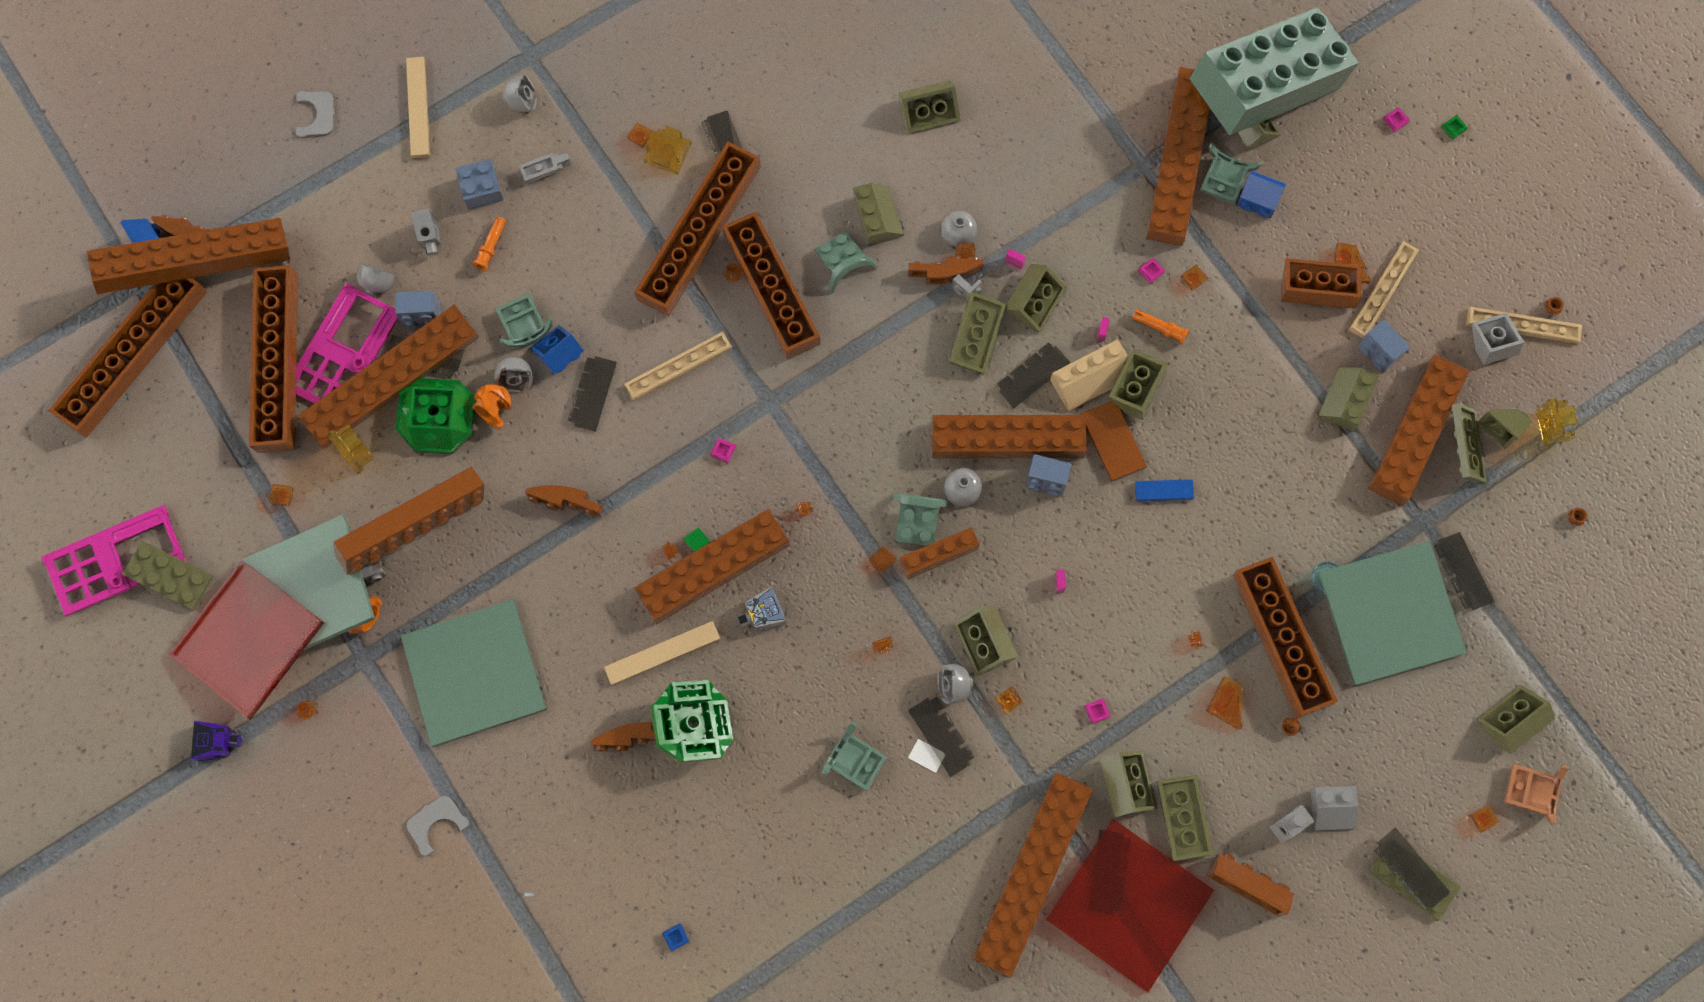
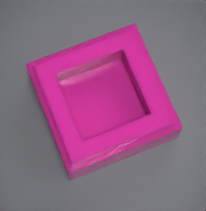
(1396, 119)
(1015, 259)
(1151, 270)
(1103, 329)
(723, 450)
(1060, 581)
(1097, 711)

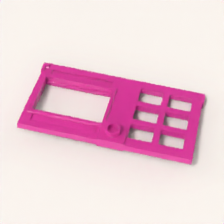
(338, 353)
(107, 558)

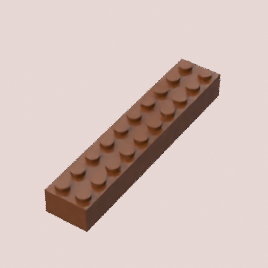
(1178, 162)
(697, 229)
(187, 255)
(126, 353)
(273, 359)
(389, 375)
(1032, 875)

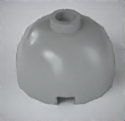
(519, 94)
(958, 228)
(374, 279)
(513, 374)
(963, 487)
(954, 683)

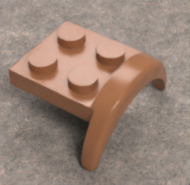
(1535, 790)

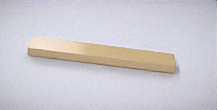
(418, 107)
(1384, 289)
(1532, 326)
(678, 366)
(662, 653)

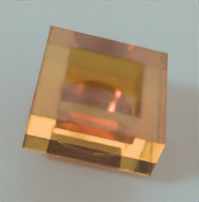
(639, 135)
(965, 251)
(1194, 277)
(281, 495)
(882, 559)
(883, 645)
(1009, 700)
(1484, 818)

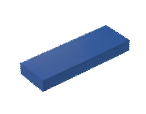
(1164, 490)

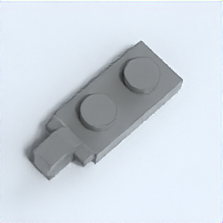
(543, 166)

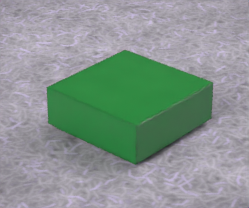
(1454, 127)
(696, 539)

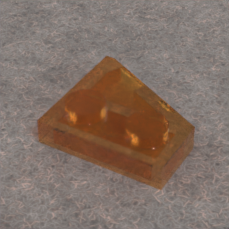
(1350, 255)
(1227, 703)

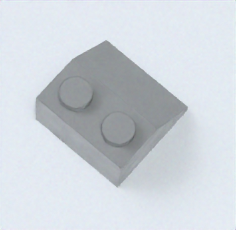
(1496, 338)
(1334, 807)

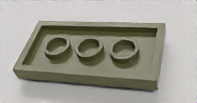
(977, 333)
(1469, 443)
(167, 575)
(1184, 818)
(1385, 875)

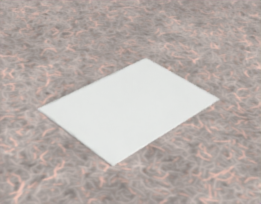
(925, 756)

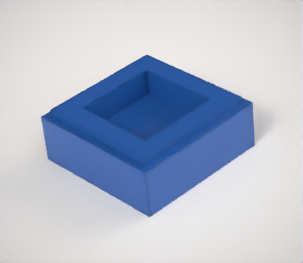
(675, 937)

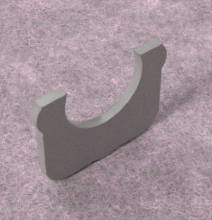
(325, 113)
(420, 824)

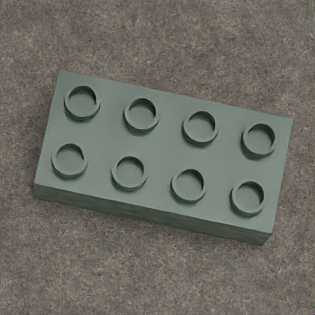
(1273, 70)

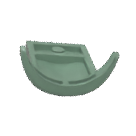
(1225, 176)
(841, 256)
(522, 322)
(917, 518)
(854, 759)

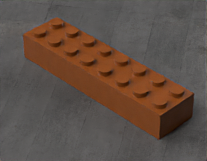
(771, 285)
(1418, 430)
(1008, 436)
(408, 521)
(712, 566)
(1284, 638)

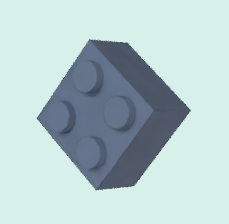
(479, 184)
(417, 308)
(1383, 346)
(1048, 475)

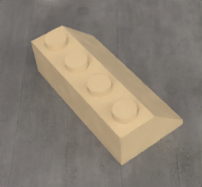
(1089, 375)

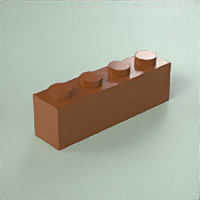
(939, 553)

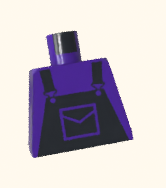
(212, 741)

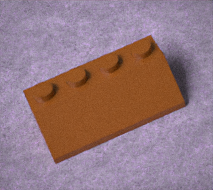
(1321, 283)
(1251, 885)

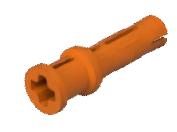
(486, 251)
(1169, 329)

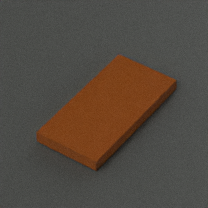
(1113, 441)

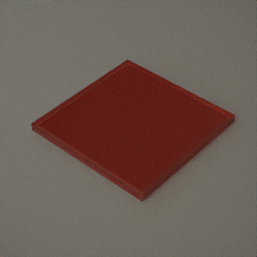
(246, 639)
(1130, 905)

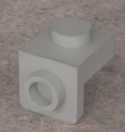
(963, 287)
(372, 576)

